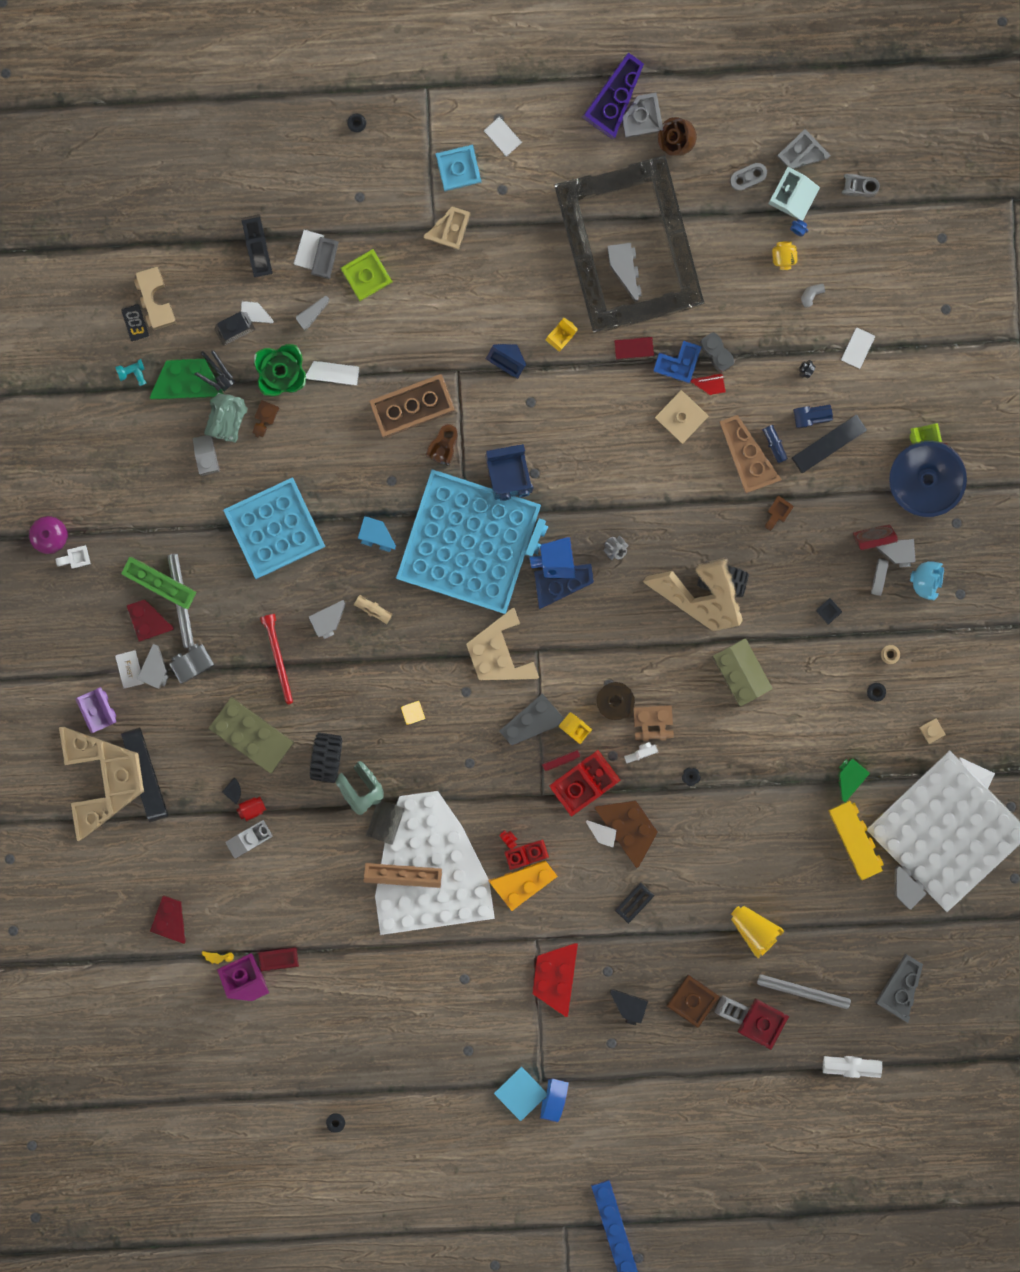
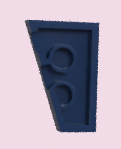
(553, 589)

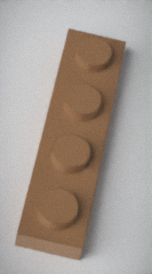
(402, 875)

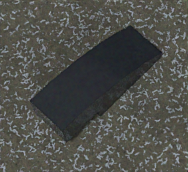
(256, 245)

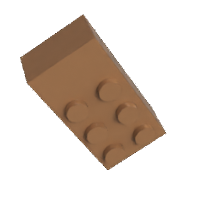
(412, 406)

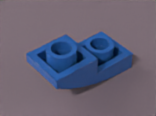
(555, 1100)

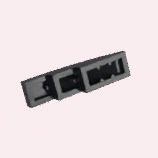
(829, 444)

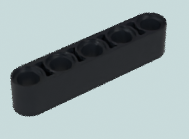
(152, 796)

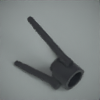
(224, 378)

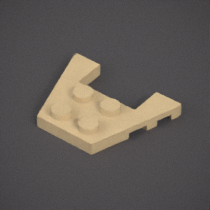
(492, 655)

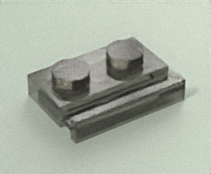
(385, 822)

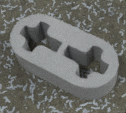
(879, 577)

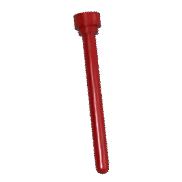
(269, 622)

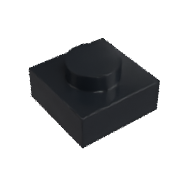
(828, 611)

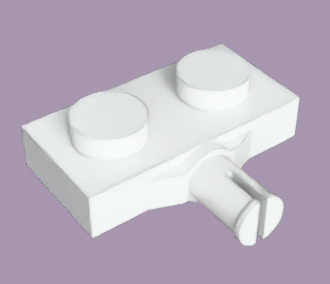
(644, 750)

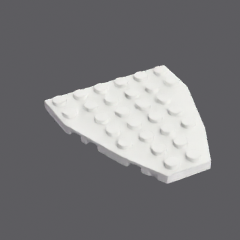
(432, 839)

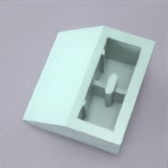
(794, 194)

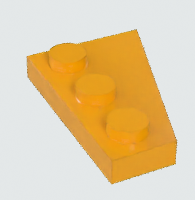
(522, 884)

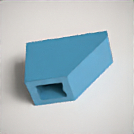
(375, 532)

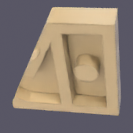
(450, 228)

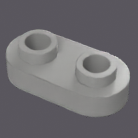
(748, 177)

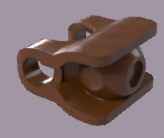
(442, 449)

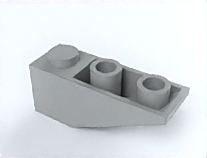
(622, 265)

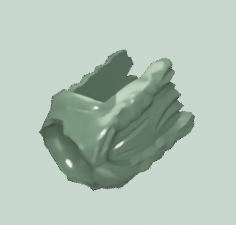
(225, 417)
(361, 804)

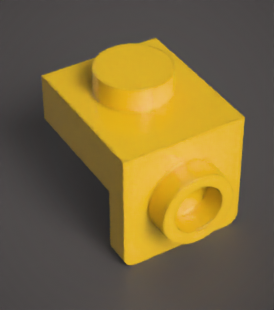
(562, 334)

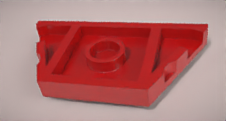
(555, 977)

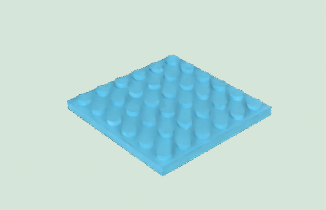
(468, 542)

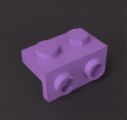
(96, 710)

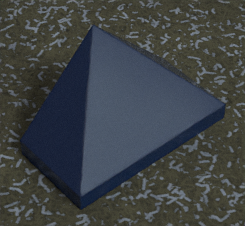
(507, 358)

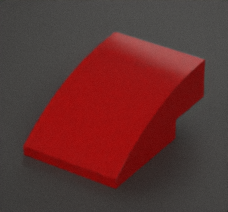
(584, 783)

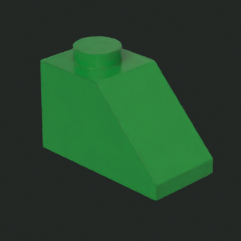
(850, 778)

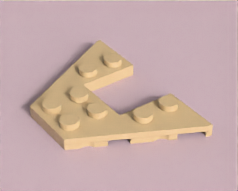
(713, 611)
(120, 778)

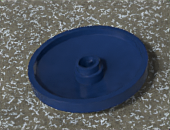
(928, 478)

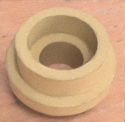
(895, 650)

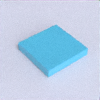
(458, 168)
(521, 1093)

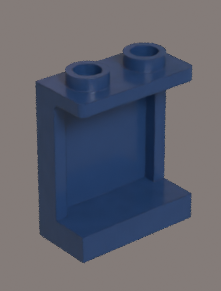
(508, 472)

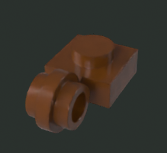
(266, 413)

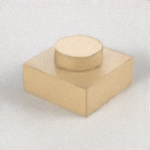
(932, 731)

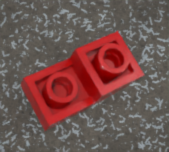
(526, 854)

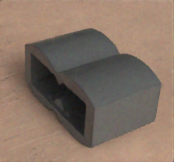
(714, 348)
(191, 664)

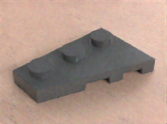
(533, 720)
(900, 989)

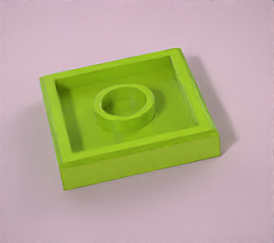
(366, 275)

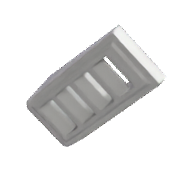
(309, 315)
(722, 1004)

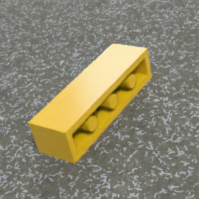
(855, 839)

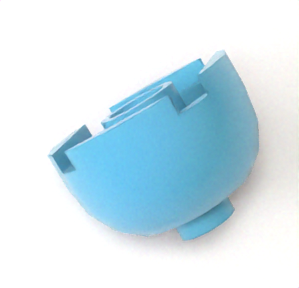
(927, 579)

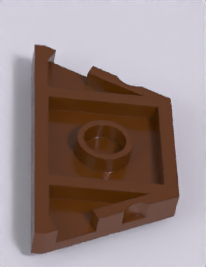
(632, 828)

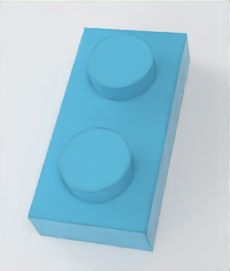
(534, 546)

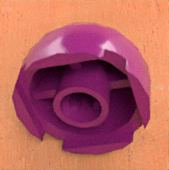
(48, 535)

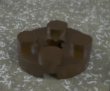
(624, 694)

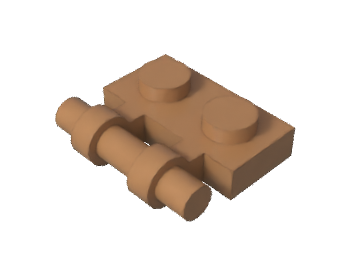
(652, 717)

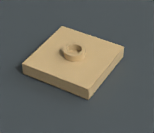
(681, 417)

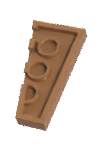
(748, 458)

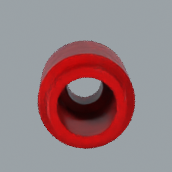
(251, 808)

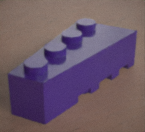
(612, 100)

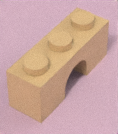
(149, 282)

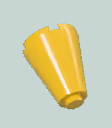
(756, 930)

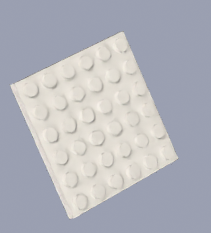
(947, 831)

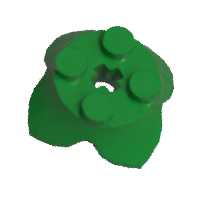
(269, 359)

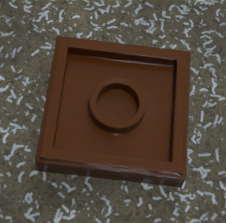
(693, 1001)

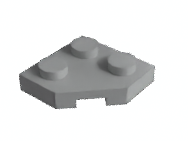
(643, 116)

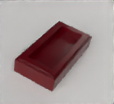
(634, 348)
(278, 959)

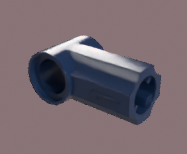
(808, 416)

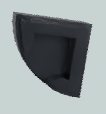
(233, 791)

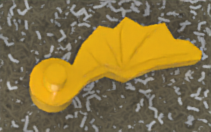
(216, 958)

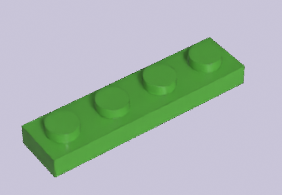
(158, 583)

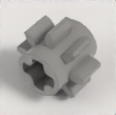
(615, 547)

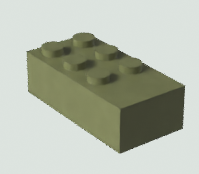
(251, 735)

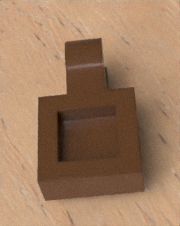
(779, 510)

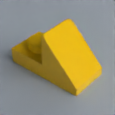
(575, 728)

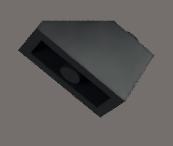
(630, 1006)

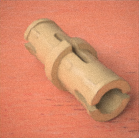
(373, 609)

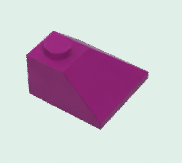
(243, 979)

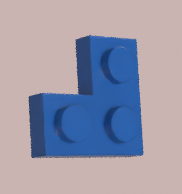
(681, 367)

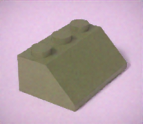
(742, 672)

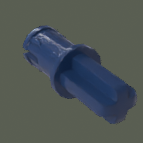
(775, 444)

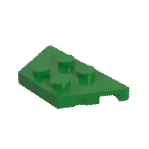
(180, 382)

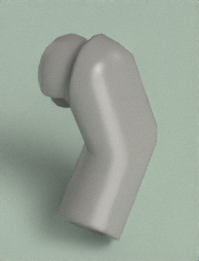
(810, 293)

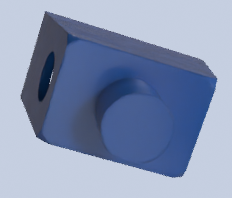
(555, 559)

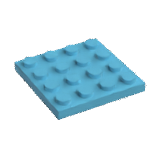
(274, 528)

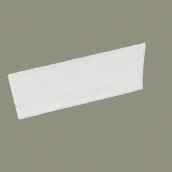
(333, 373)

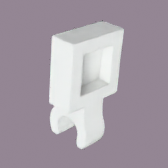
(76, 557)

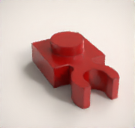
(509, 838)

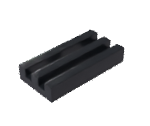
(626, 900)

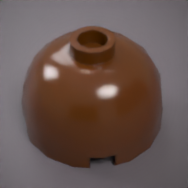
(677, 136)

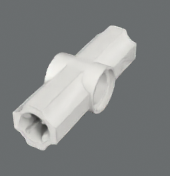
(852, 1066)

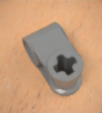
(858, 185)

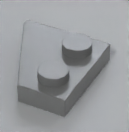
(803, 151)

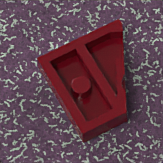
(147, 620)
(169, 920)

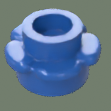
(799, 227)

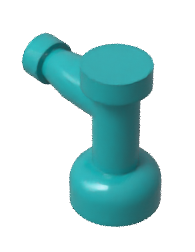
(137, 368)

